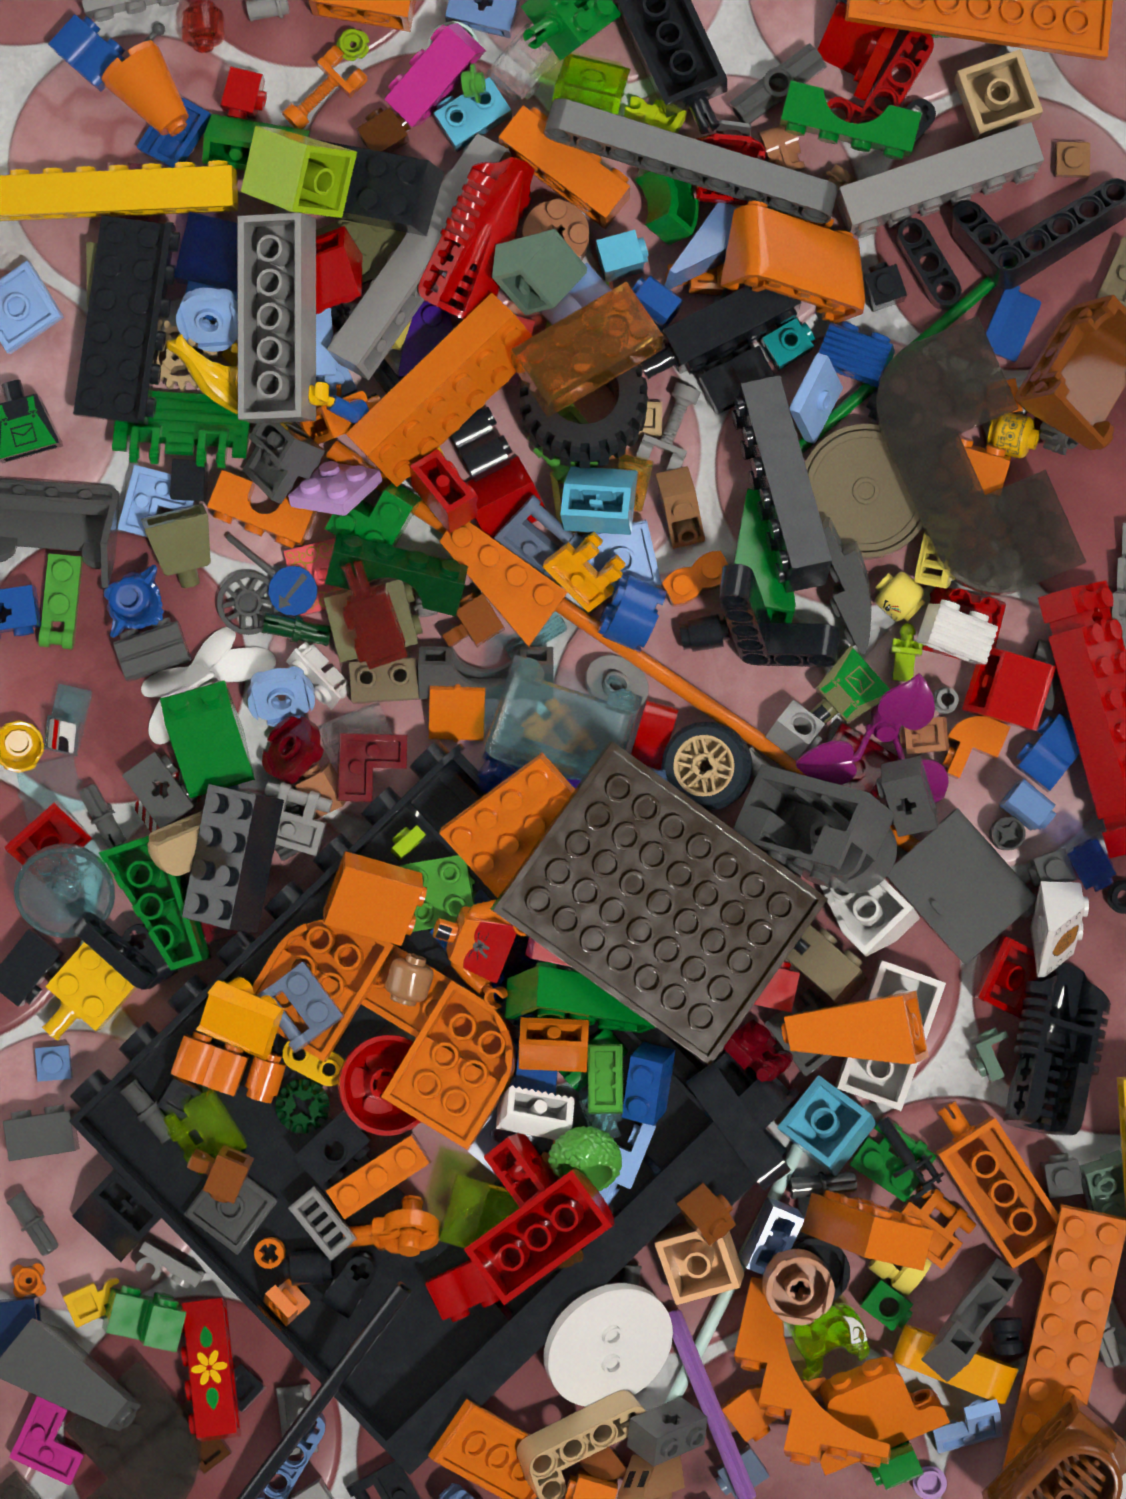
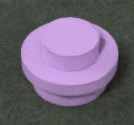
(931, 1484)

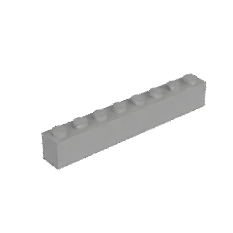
(394, 293)

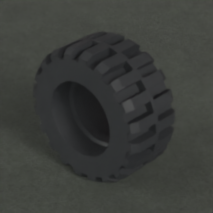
(594, 440)

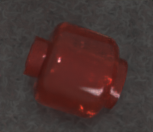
(202, 26)

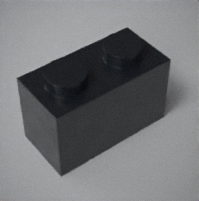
(27, 967)

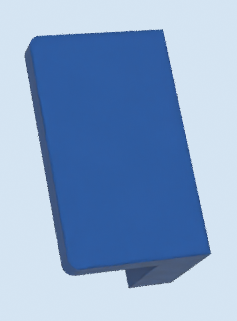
(1011, 323)

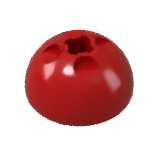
(355, 1085)

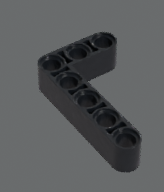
(1044, 236)
(766, 642)

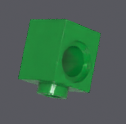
(873, 1297)

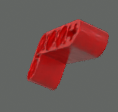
(887, 86)

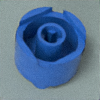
(631, 613)

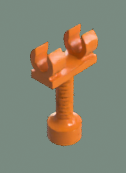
(298, 114)

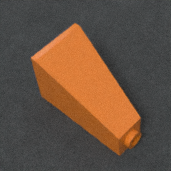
(867, 1029)

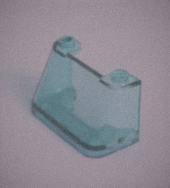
(556, 720)

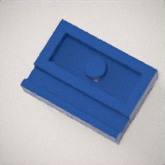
(176, 148)

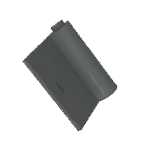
(969, 886)

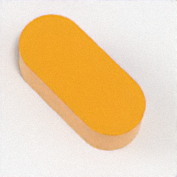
(982, 1376)

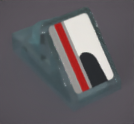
(67, 720)

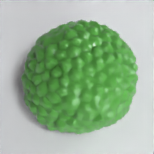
(589, 1152)

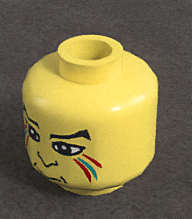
(899, 596)

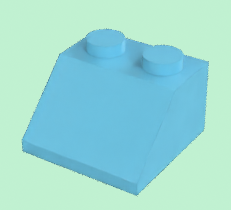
(827, 1125)

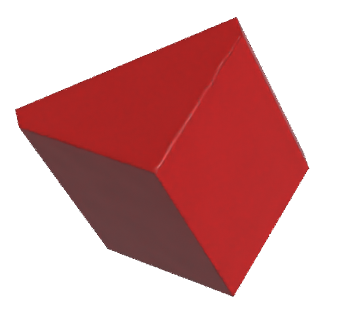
(502, 496)
(49, 828)
(1007, 976)

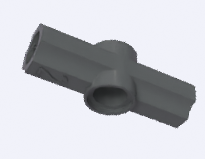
(761, 98)

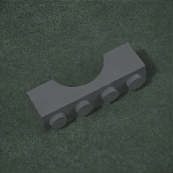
(444, 668)
(978, 1306)

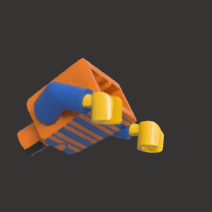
(337, 413)

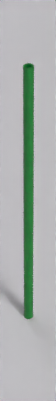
(939, 325)

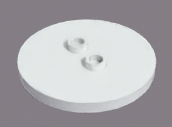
(608, 1343)

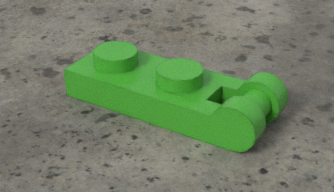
(61, 600)

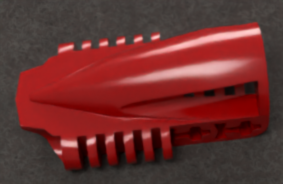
(481, 219)

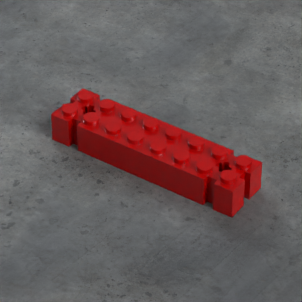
(1093, 679)

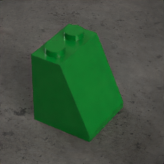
(207, 738)

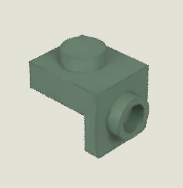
(987, 1062)

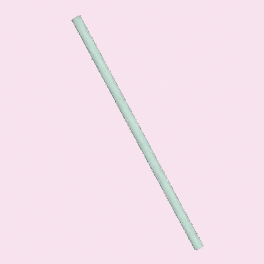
(723, 1299)

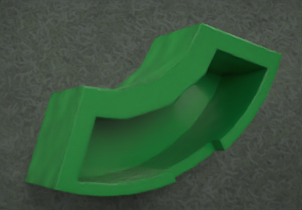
(670, 206)

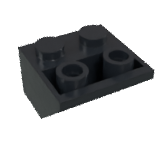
(116, 1216)

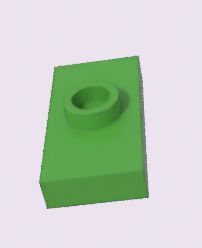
(605, 1079)

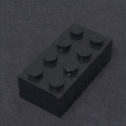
(391, 191)
(232, 858)

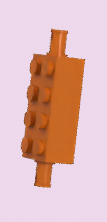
(999, 1188)

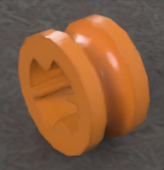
(280, 1252)

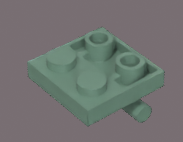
(1105, 1184)

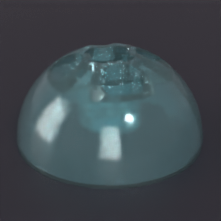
(56, 902)

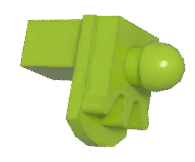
(904, 653)

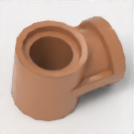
(781, 148)

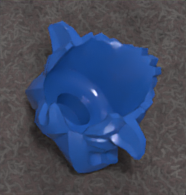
(134, 601)

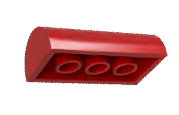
(541, 1235)

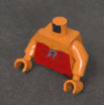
(478, 947)

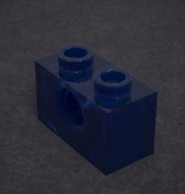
(1092, 864)

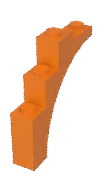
(810, 1426)

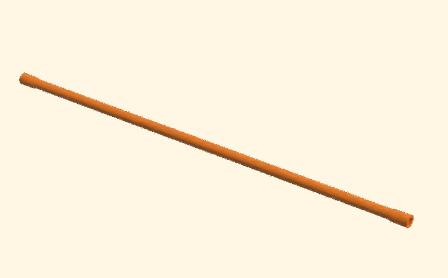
(672, 681)

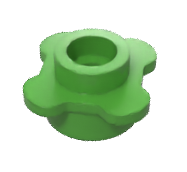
(473, 83)

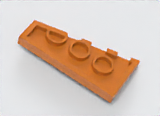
(508, 582)

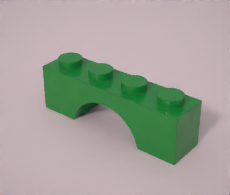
(890, 132)

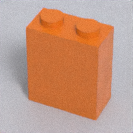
(374, 898)

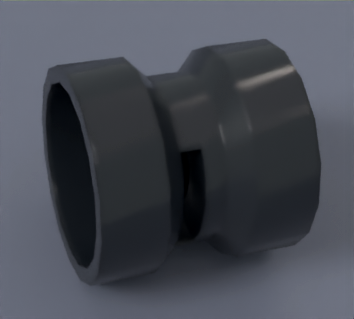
(1006, 1336)

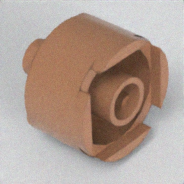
(562, 217)
(810, 1301)

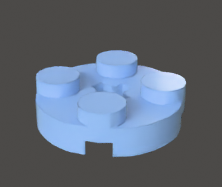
(212, 302)
(280, 681)

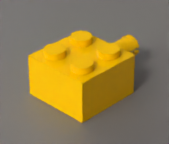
(87, 991)

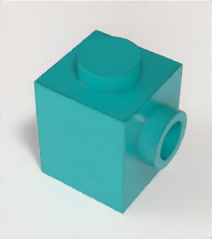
(788, 343)

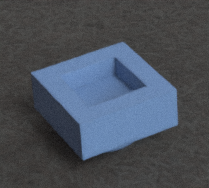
(53, 1063)

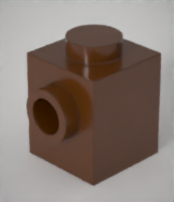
(384, 131)

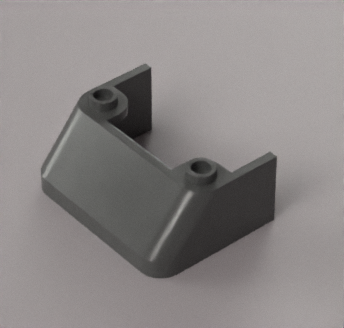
(60, 518)

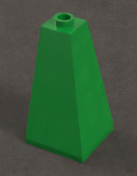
(754, 553)

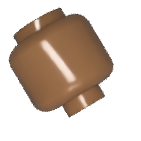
(409, 980)

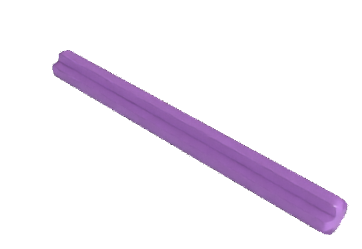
(711, 1407)

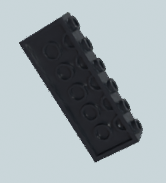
(126, 320)

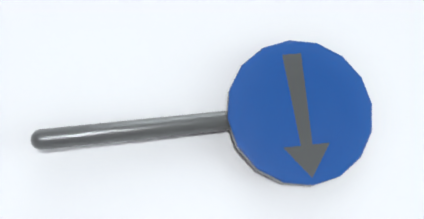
(290, 589)

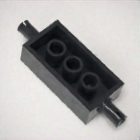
(675, 56)
(720, 329)

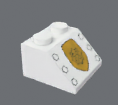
(1057, 923)

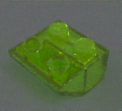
(474, 1209)

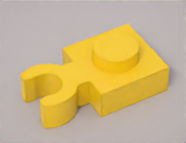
(87, 1302)

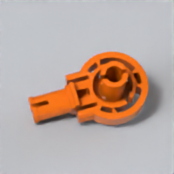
(400, 1231)

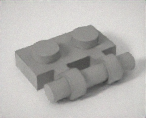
(295, 830)

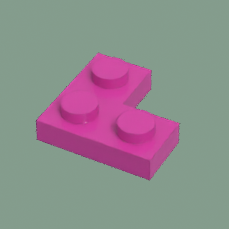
(38, 1443)

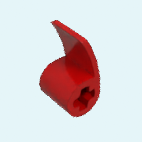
(654, 733)

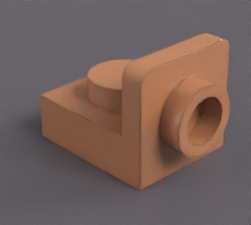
(927, 739)

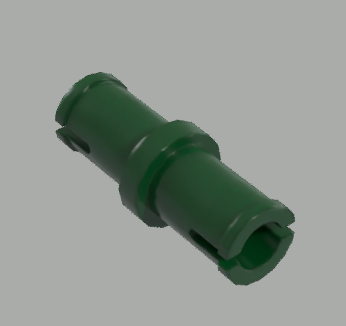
(296, 629)

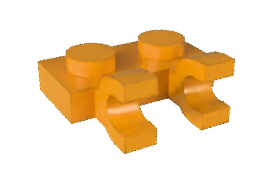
(579, 577)

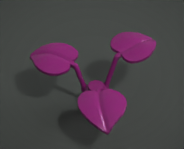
(905, 705)

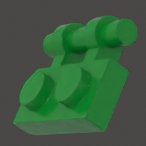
(879, 1163)

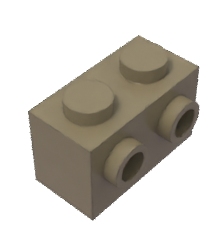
(384, 683)

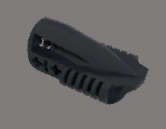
(1057, 1045)

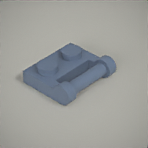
(528, 541)
(309, 1000)

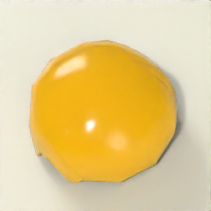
(20, 746)

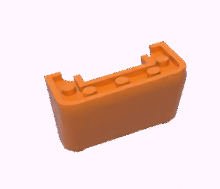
(795, 261)

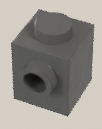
(1051, 868)
(1061, 1176)

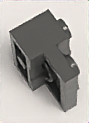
(280, 457)

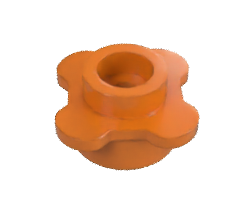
(22, 1287)

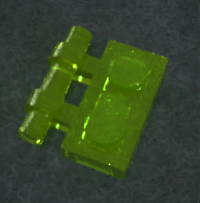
(211, 1121)

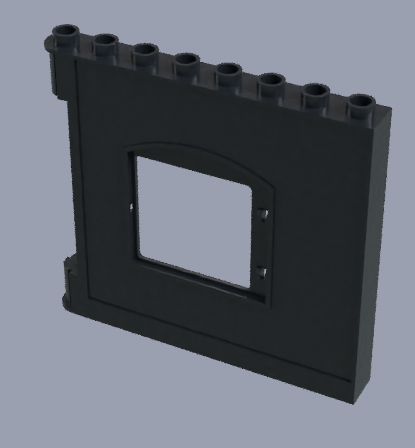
(419, 1364)

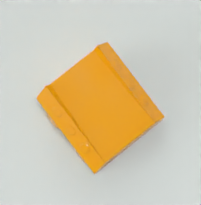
(241, 1017)

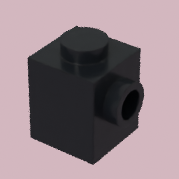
(884, 286)

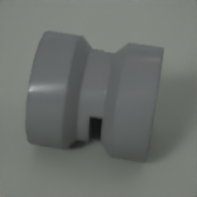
(1012, 833)

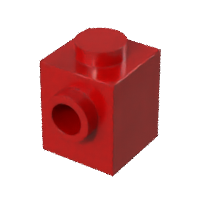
(243, 94)

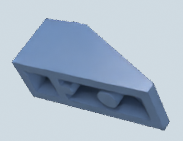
(705, 249)

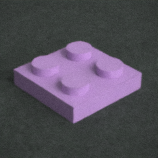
(335, 488)

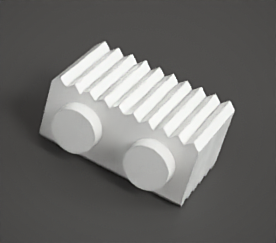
(957, 633)
(535, 1113)

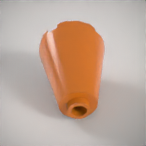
(148, 88)

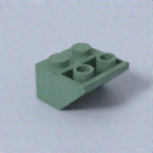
(537, 270)

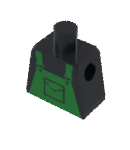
(24, 424)

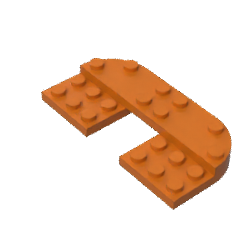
(460, 1047)

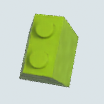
(298, 172)

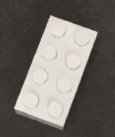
(889, 1081)

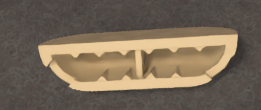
(174, 845)

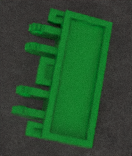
(182, 424)

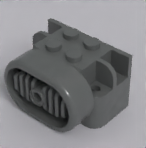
(819, 829)

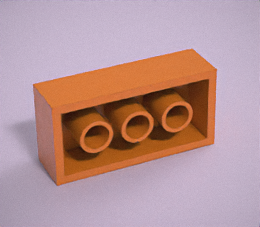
(565, 169)
(868, 1229)

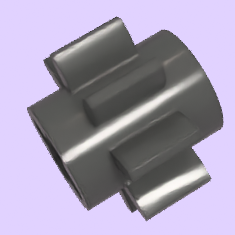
(1055, 440)

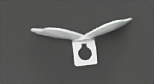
(211, 664)

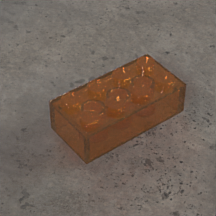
(587, 349)

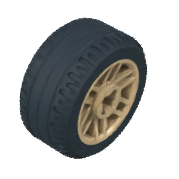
(723, 750)

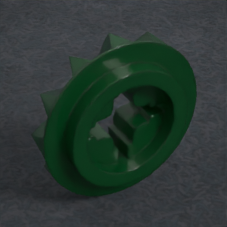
(304, 1090)

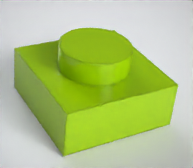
(406, 841)

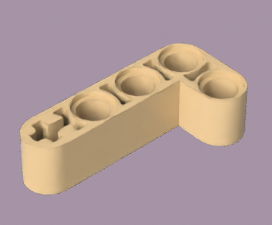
(574, 1439)

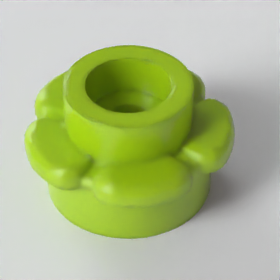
(353, 35)

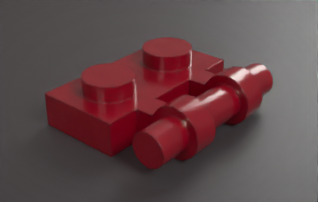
(754, 1048)

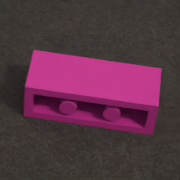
(433, 73)

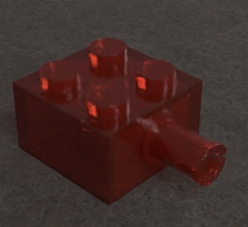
(374, 620)

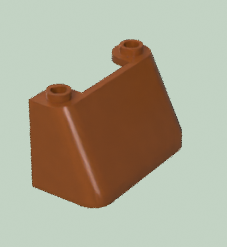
(1080, 373)

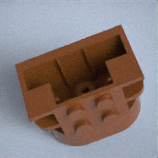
(1066, 1459)

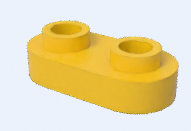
(313, 1067)

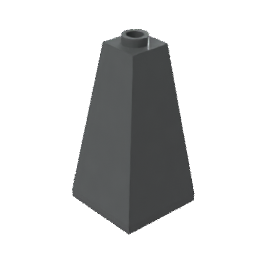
(60, 1371)

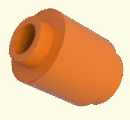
(265, 1078)

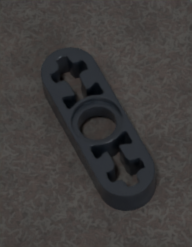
(115, 950)

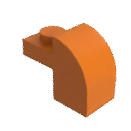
(975, 734)

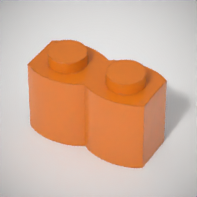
(687, 583)
(209, 1063)

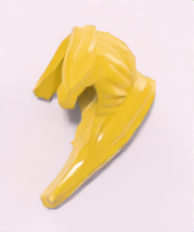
(212, 378)

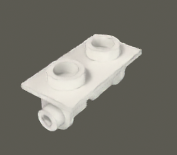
(328, 686)

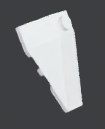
(871, 917)

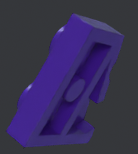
(425, 332)

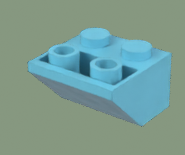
(599, 500)

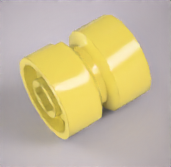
(902, 1278)

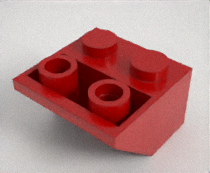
(337, 269)
(1009, 689)

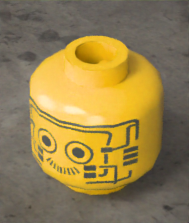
(1014, 434)

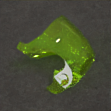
(834, 1329)

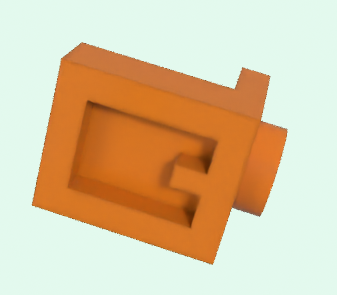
(286, 1301)

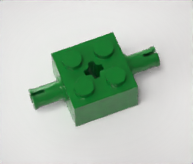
(567, 22)

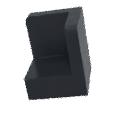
(189, 481)

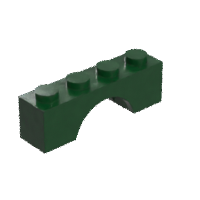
(434, 579)

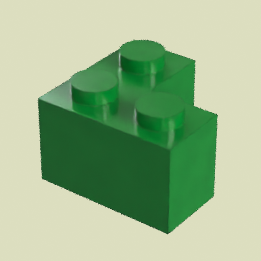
(379, 523)
(152, 1320)

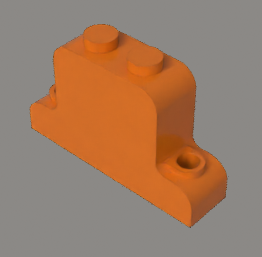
(878, 1406)

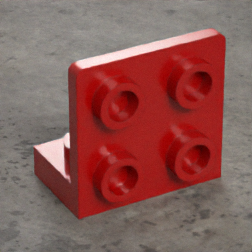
(856, 49)

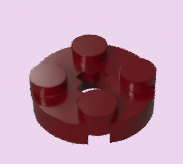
(288, 762)

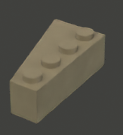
(828, 967)

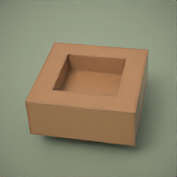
(1072, 159)

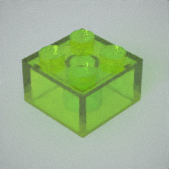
(592, 83)

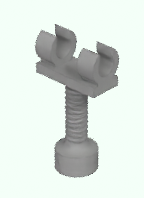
(684, 397)

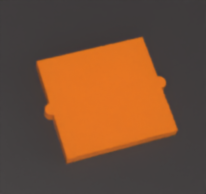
(456, 713)

